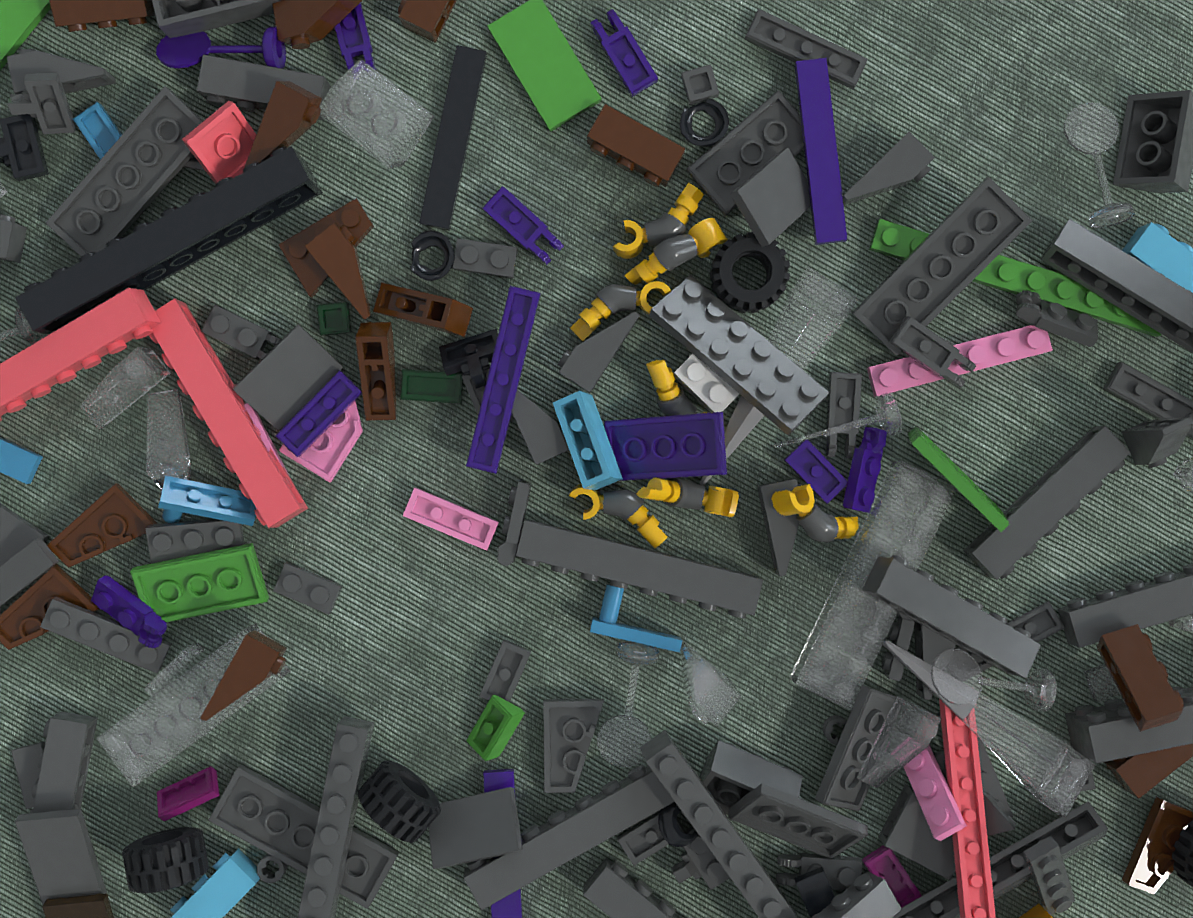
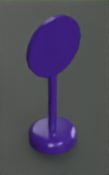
(190, 48)

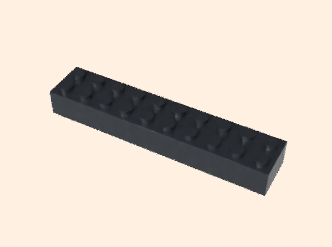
(172, 241)

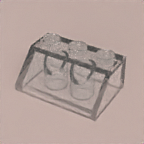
(375, 114)
(707, 688)

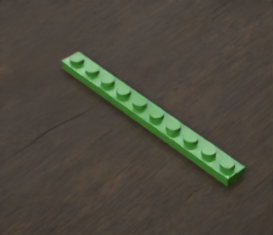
(1015, 277)

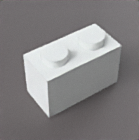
(705, 385)

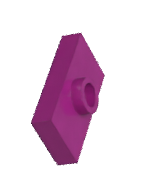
(187, 793)
(886, 865)

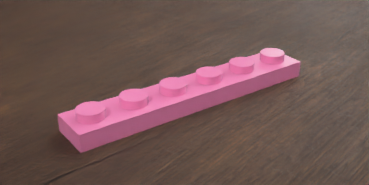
(982, 352)

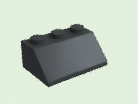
(1156, 143)
(734, 773)

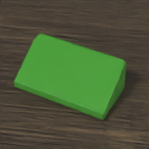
(494, 727)

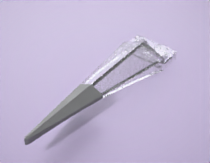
(803, 328)
(1035, 757)

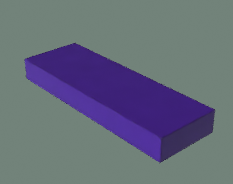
(319, 414)

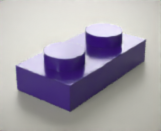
(816, 471)

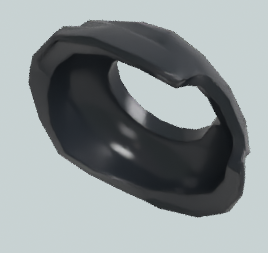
(714, 110)
(427, 240)
(669, 828)

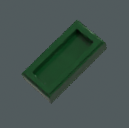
(431, 386)

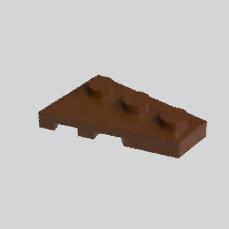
(303, 263)
(104, 525)
(24, 617)
(1152, 856)

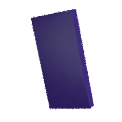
(669, 446)

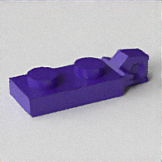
(865, 470)

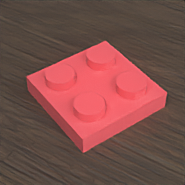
(222, 142)

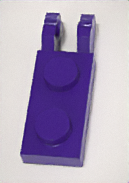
(354, 37)
(625, 55)
(520, 223)
(129, 611)

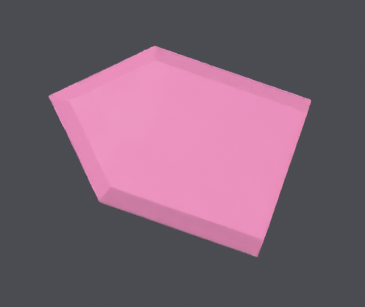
(332, 447)

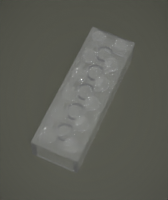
(171, 717)

